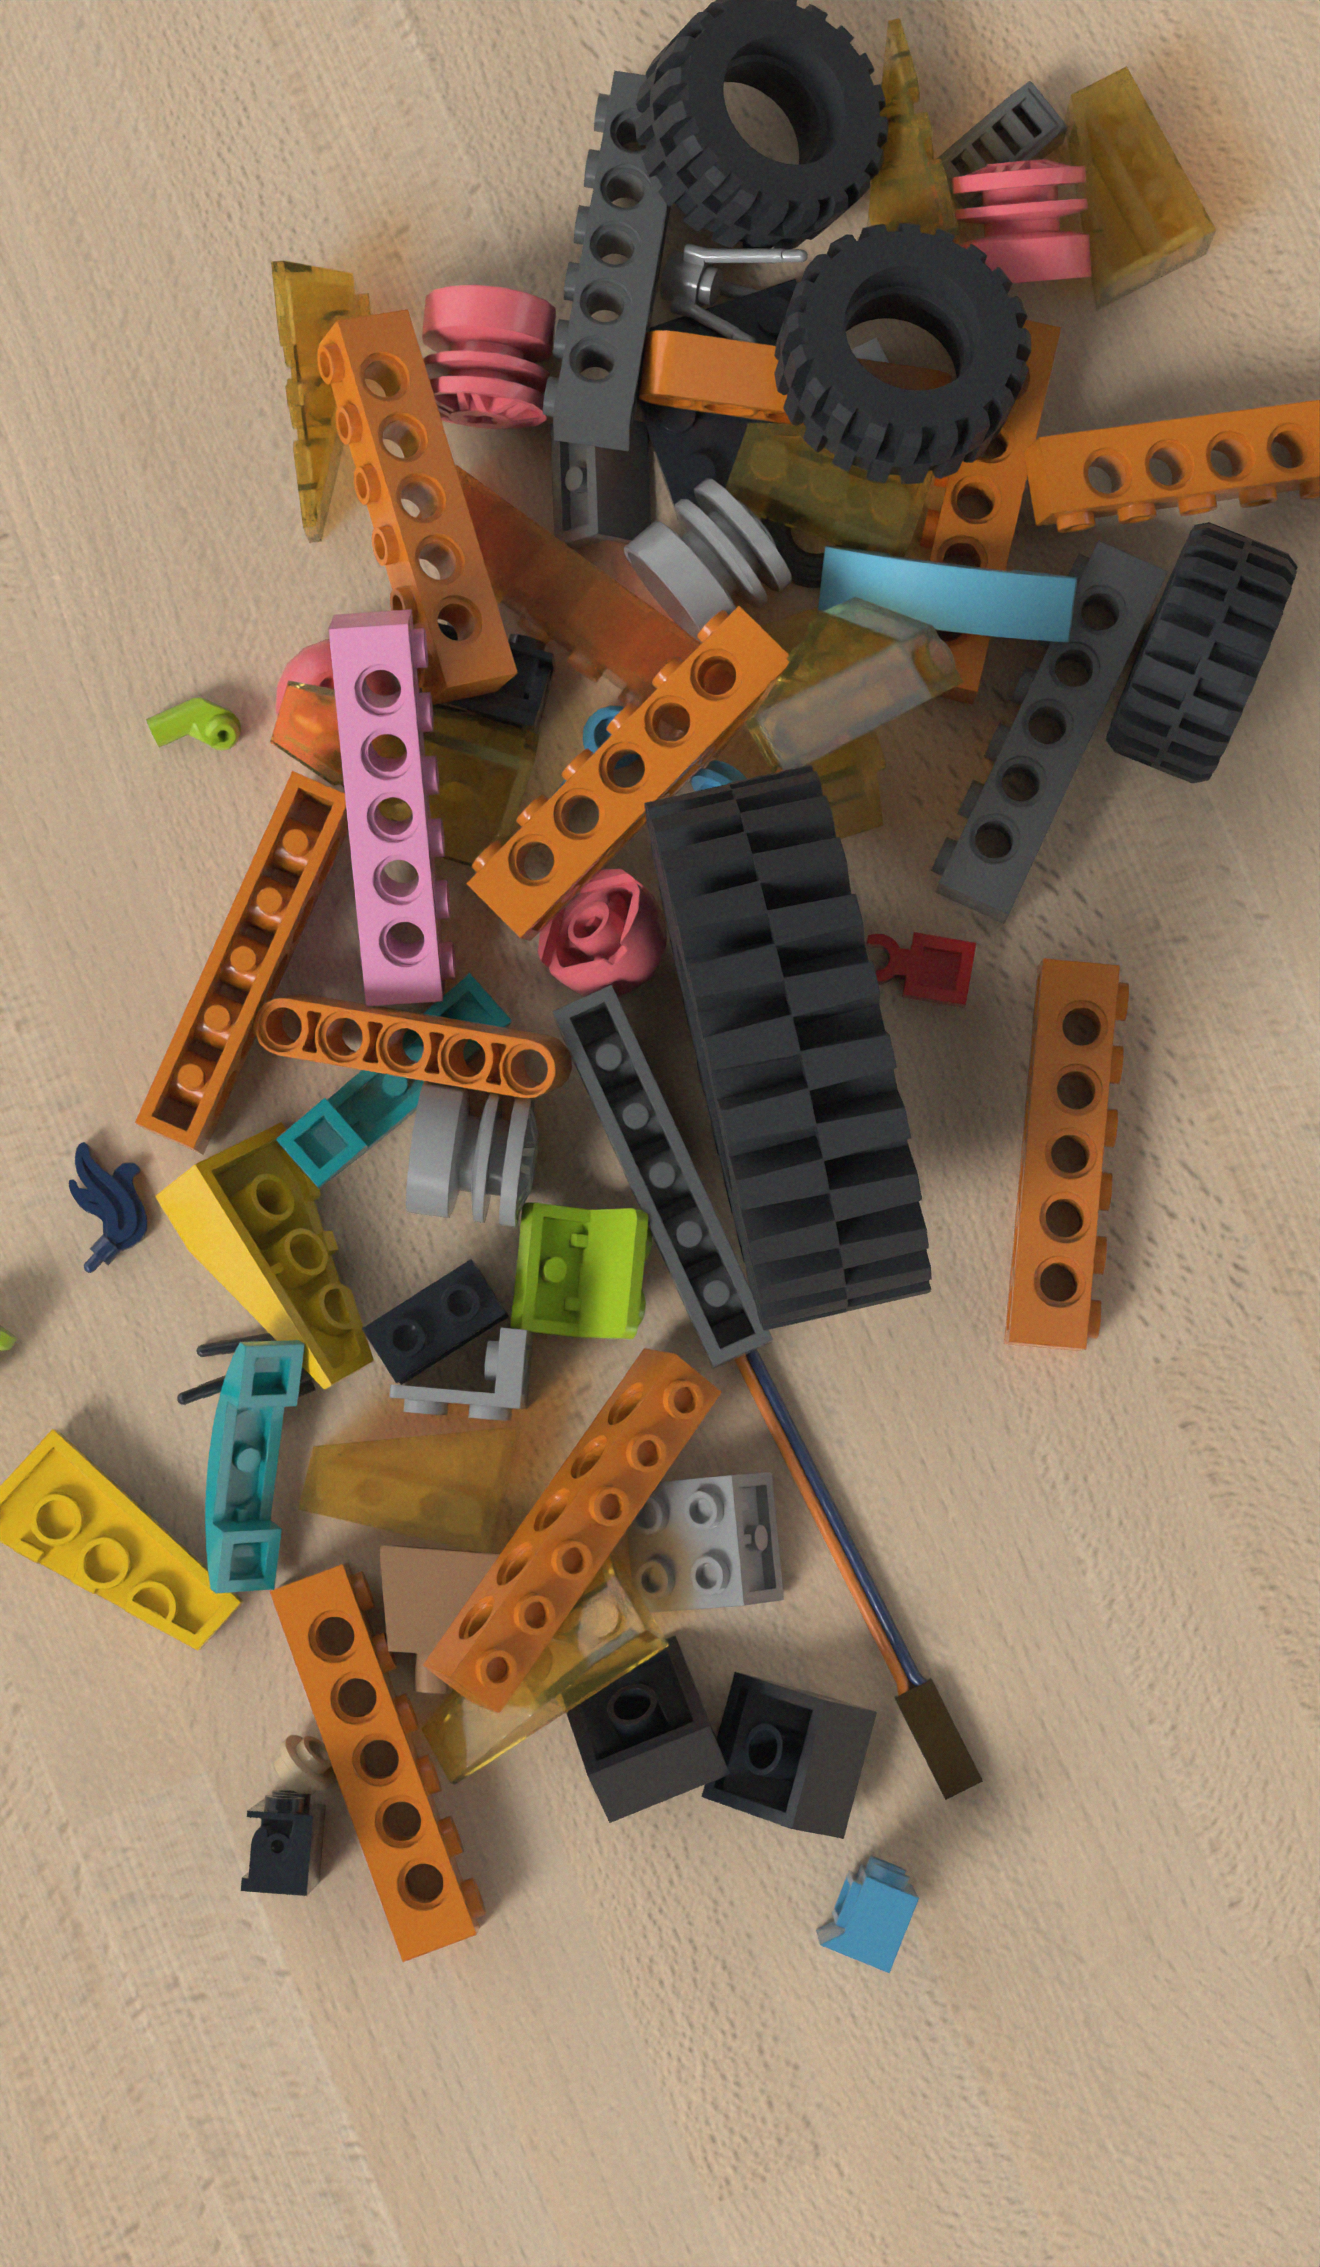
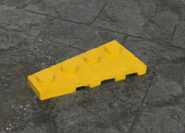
(92, 1532)

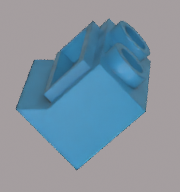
(871, 1914)

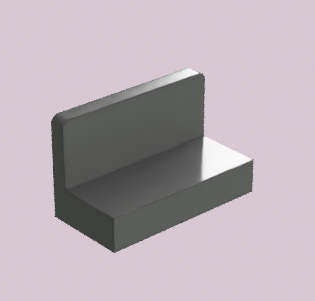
(600, 490)

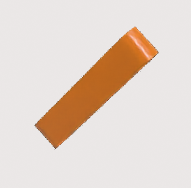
(739, 376)
(384, 1052)

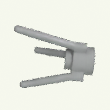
(693, 281)

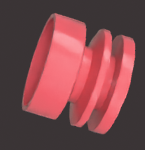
(1023, 219)
(488, 355)

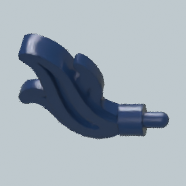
(112, 1201)

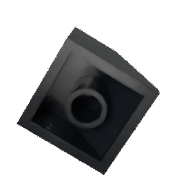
(647, 1736)
(791, 1755)

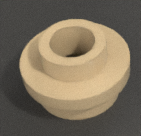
(304, 1764)

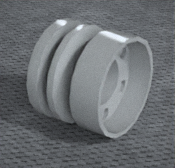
(718, 555)
(470, 1154)

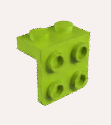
(580, 1271)

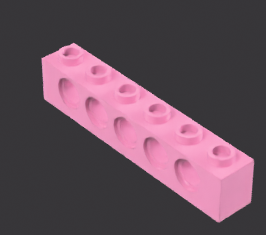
(391, 969)

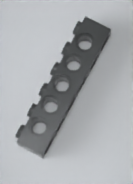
(605, 409)
(992, 884)
(662, 1176)

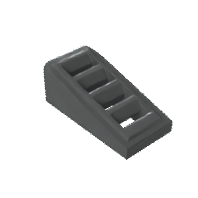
(1024, 101)

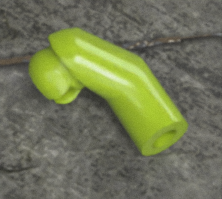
(199, 719)

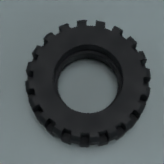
(814, 81)
(914, 281)
(1202, 653)

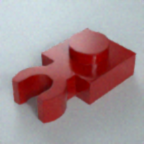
(933, 968)

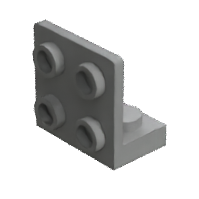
(505, 1362)
(707, 1544)

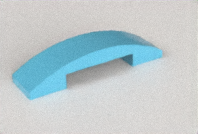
(953, 595)

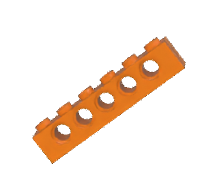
(388, 352)
(1061, 463)
(1002, 485)
(669, 765)
(246, 964)
(1064, 990)
(572, 1529)
(415, 1921)

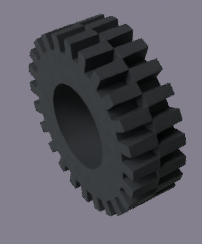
(791, 1046)

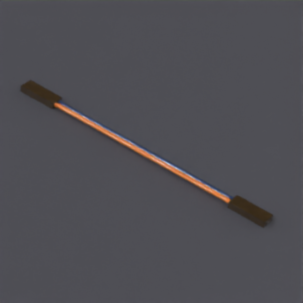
(921, 1704)

